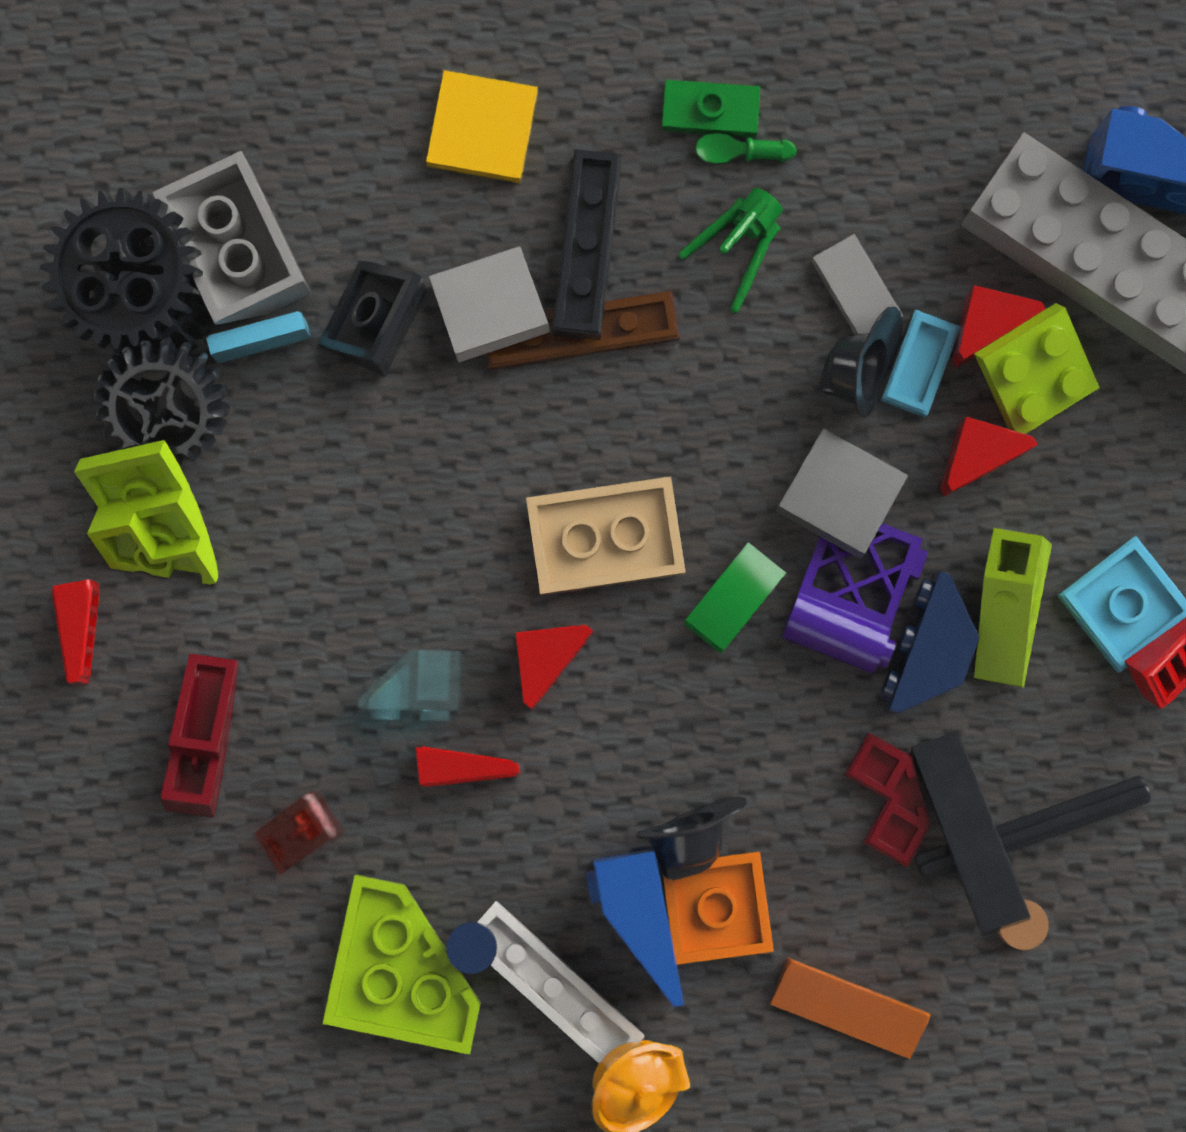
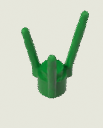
(751, 217)

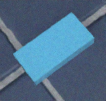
(258, 337)
(920, 363)

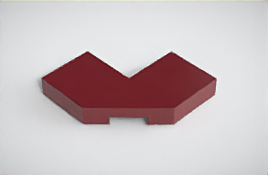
(904, 815)

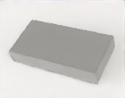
(853, 283)

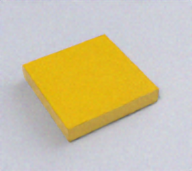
(482, 126)

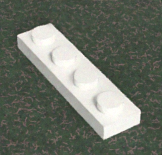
(556, 987)

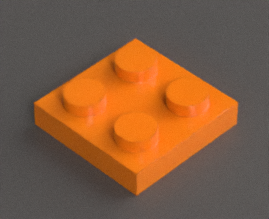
(719, 911)

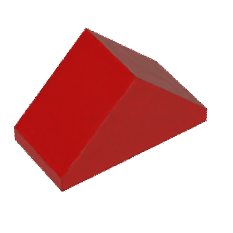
(988, 317)
(980, 450)
(545, 656)

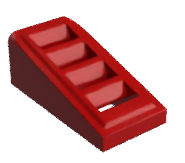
(76, 621)
(1156, 656)
(449, 767)

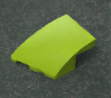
(146, 513)

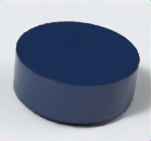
(471, 947)

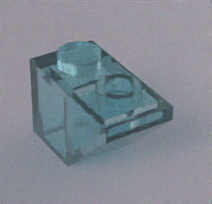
(418, 682)

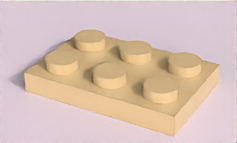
(605, 536)

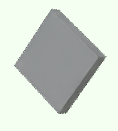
(489, 304)

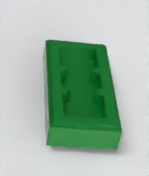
(711, 108)

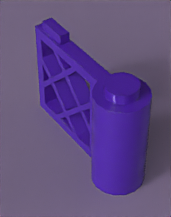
(848, 628)

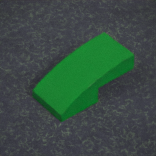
(734, 598)

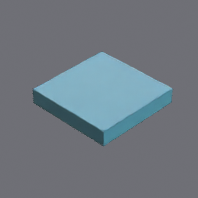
(1124, 602)

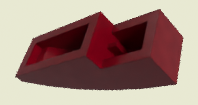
(200, 736)

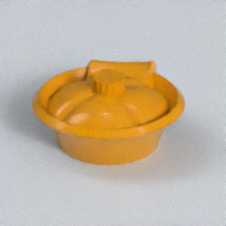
(637, 1085)

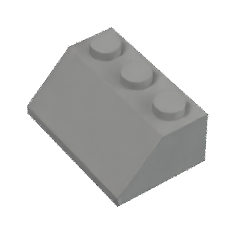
(241, 244)

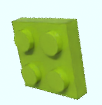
(1037, 370)

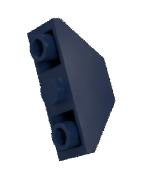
(934, 649)

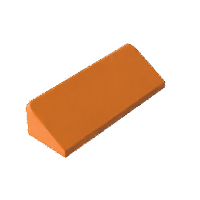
(849, 1008)

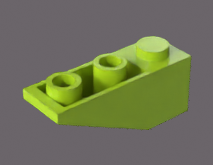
(1010, 605)

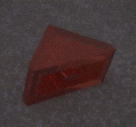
(299, 831)

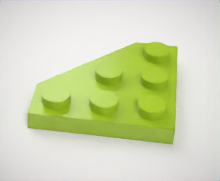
(397, 974)

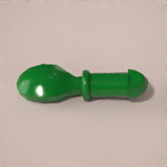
(722, 148)

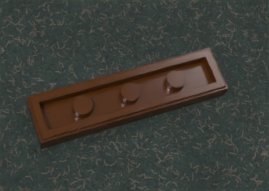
(626, 325)

